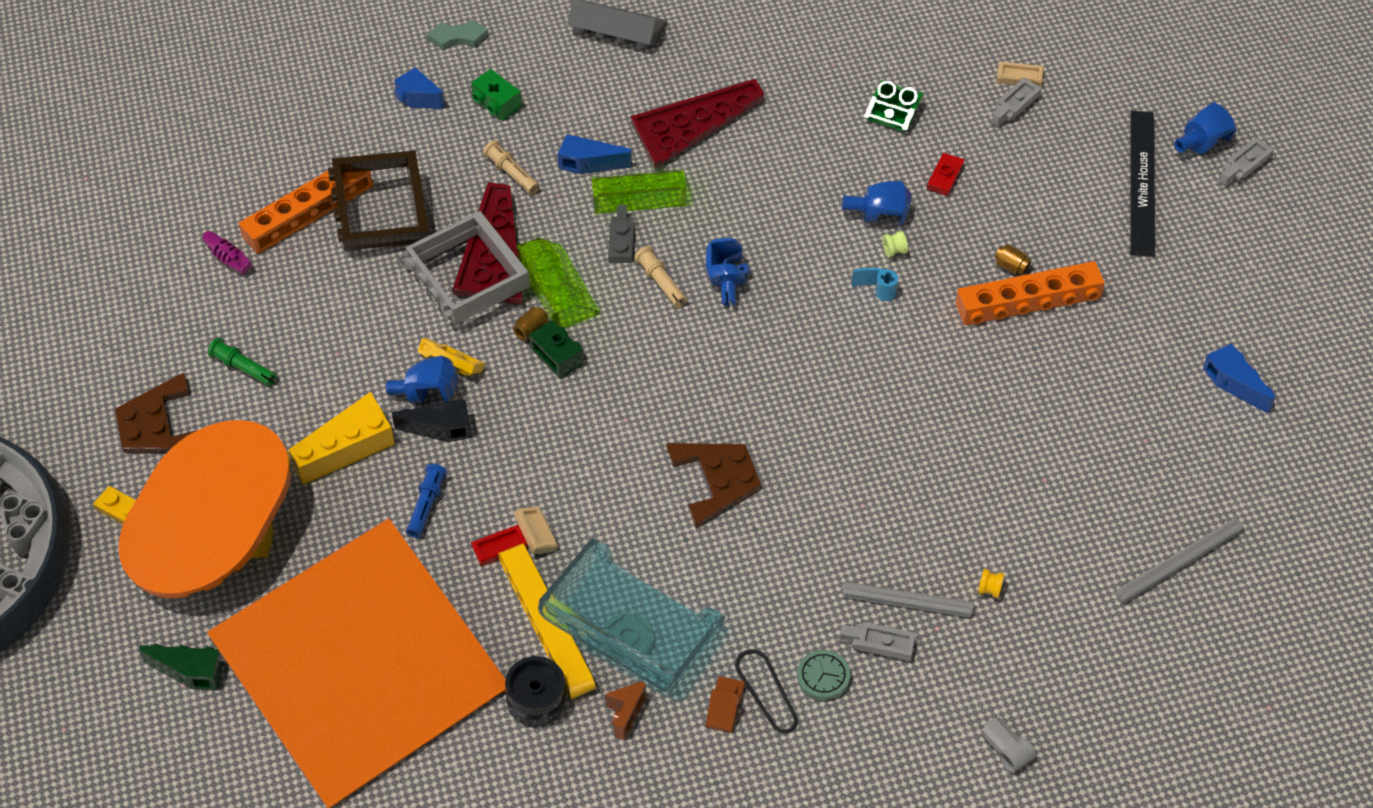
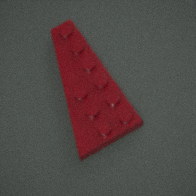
(682, 124)
(479, 266)

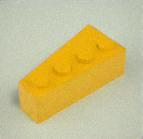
(342, 440)

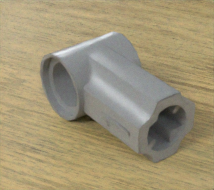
(1012, 750)

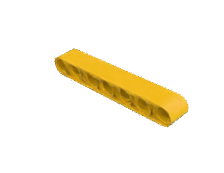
(556, 643)

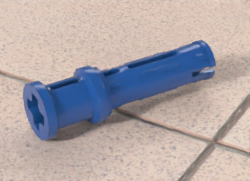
(429, 490)

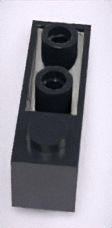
(440, 422)

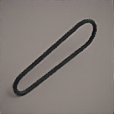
(756, 697)

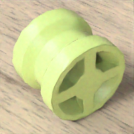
(895, 244)

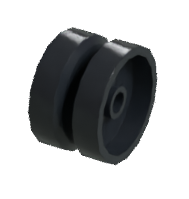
(535, 691)

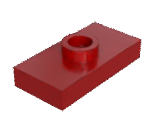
(945, 174)

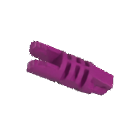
(227, 252)

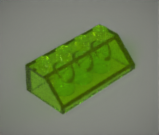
(639, 190)
(556, 282)

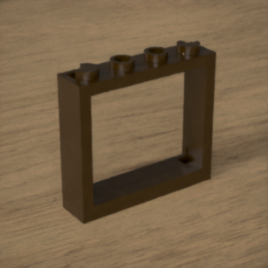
(384, 237)

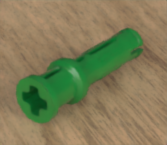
(233, 358)

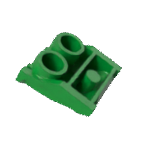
(893, 106)

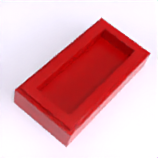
(488, 547)

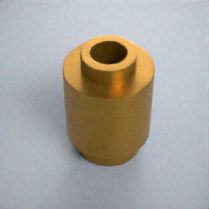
(1012, 259)
(530, 322)

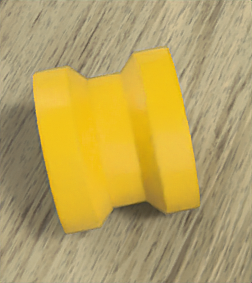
(991, 583)

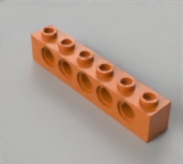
(299, 209)
(1029, 293)

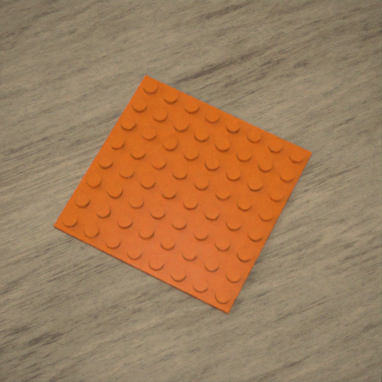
(358, 662)

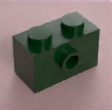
(556, 349)

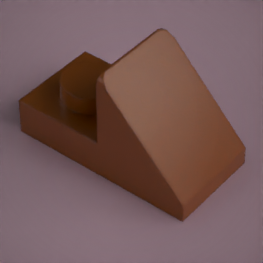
(627, 704)
(724, 704)

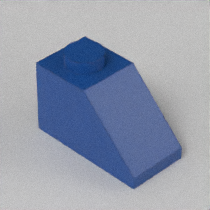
(418, 91)

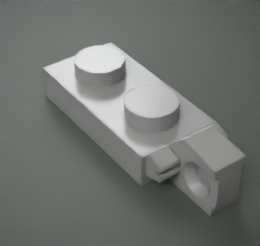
(1015, 101)
(1245, 161)
(879, 640)

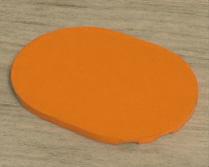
(205, 508)

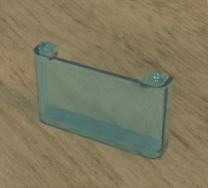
(627, 618)

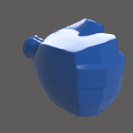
(1205, 129)
(881, 198)
(720, 270)
(426, 374)

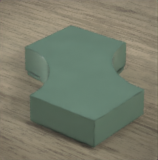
(449, 35)

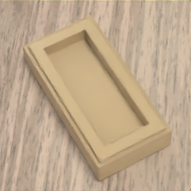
(1013, 72)
(535, 530)

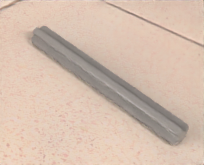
(908, 599)

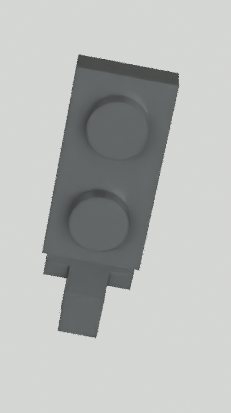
(621, 237)

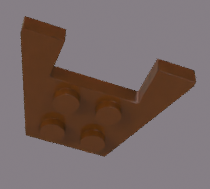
(144, 419)
(726, 471)

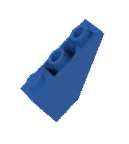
(590, 156)
(1234, 375)

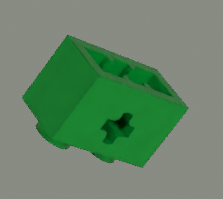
(496, 94)

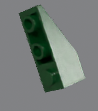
(189, 666)

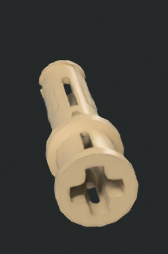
(505, 161)
(656, 270)

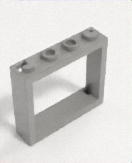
(452, 235)

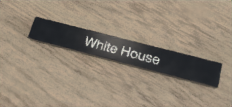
(1142, 184)

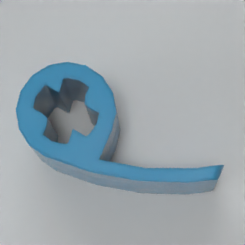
(885, 281)

